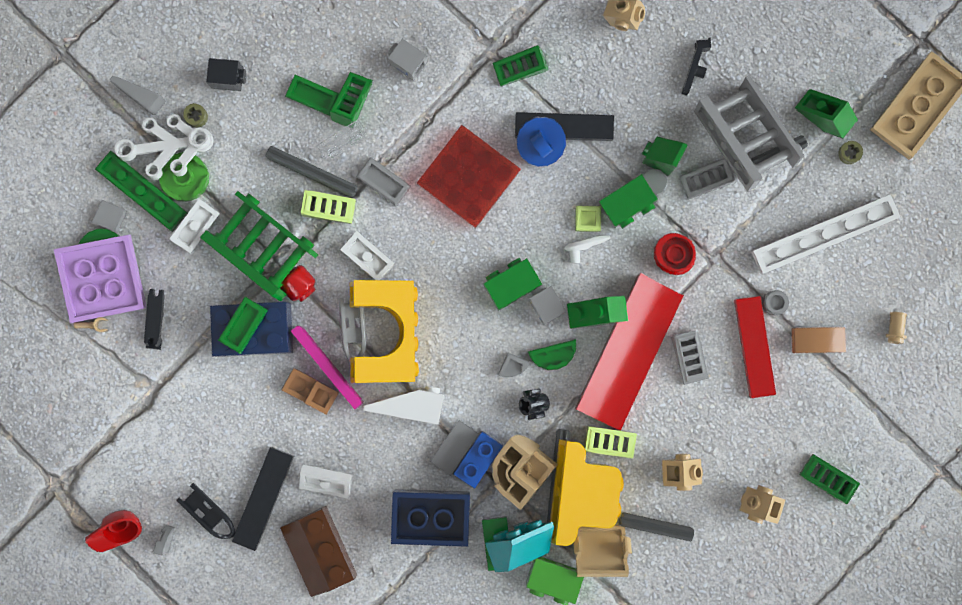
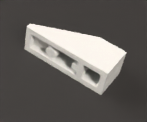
(416, 405)

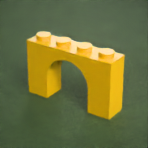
(398, 300)

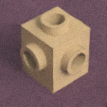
(624, 14)
(682, 472)
(761, 505)

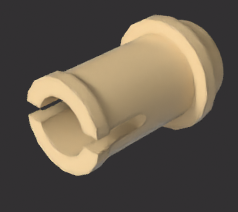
(897, 328)

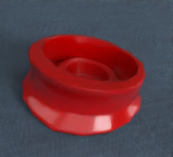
(675, 254)

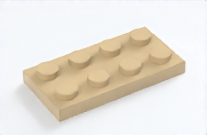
(919, 106)

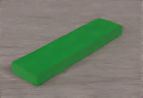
(141, 191)

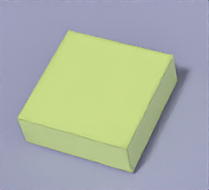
(588, 218)

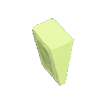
(306, 205)
(589, 441)

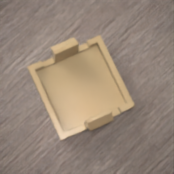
(602, 552)

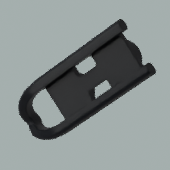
(211, 516)

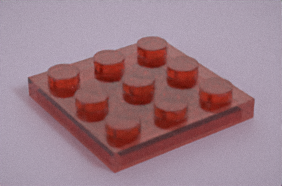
(468, 176)

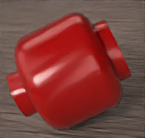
(298, 284)

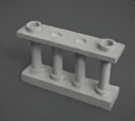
(736, 152)

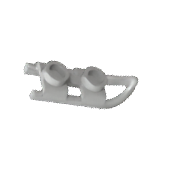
(352, 334)

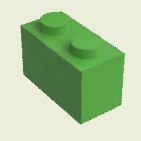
(554, 580)

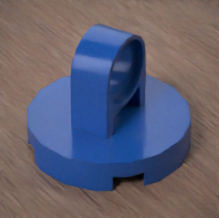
(541, 141)

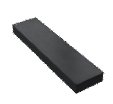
(575, 126)
(263, 498)

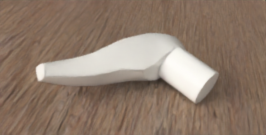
(584, 244)

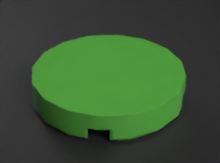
(188, 186)

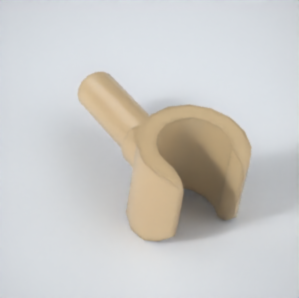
(92, 324)

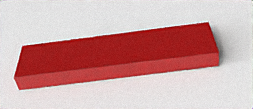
(755, 347)

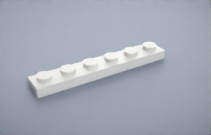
(825, 234)

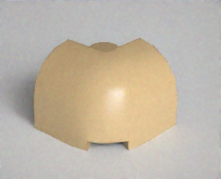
(521, 470)

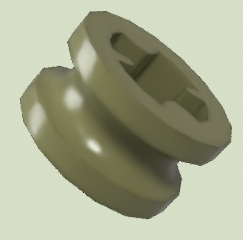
(188, 111)
(846, 159)

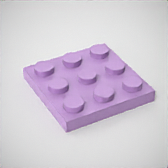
(100, 278)

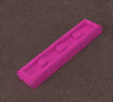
(327, 367)

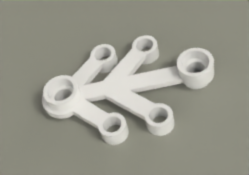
(168, 146)

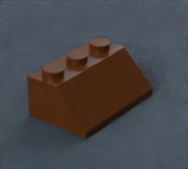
(319, 552)

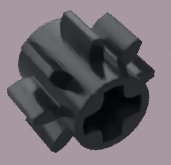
(534, 404)

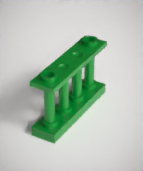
(255, 269)

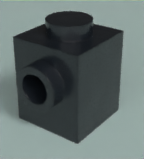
(225, 74)

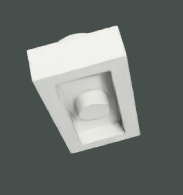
(194, 225)
(367, 256)
(325, 481)

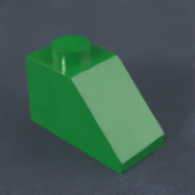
(827, 113)
(663, 154)

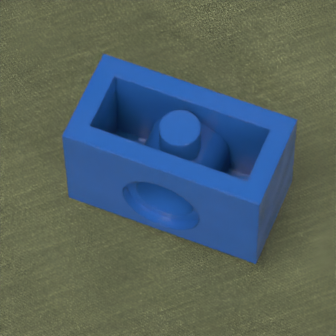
(478, 459)

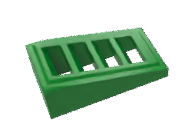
(526, 54)
(345, 114)
(848, 491)

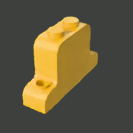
(582, 493)

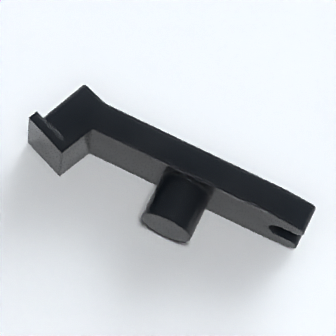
(695, 69)
(154, 319)

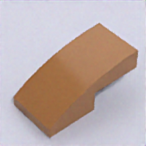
(818, 340)
(309, 390)

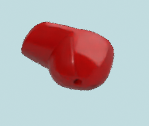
(115, 530)

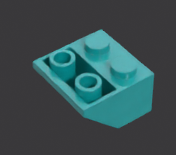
(520, 545)

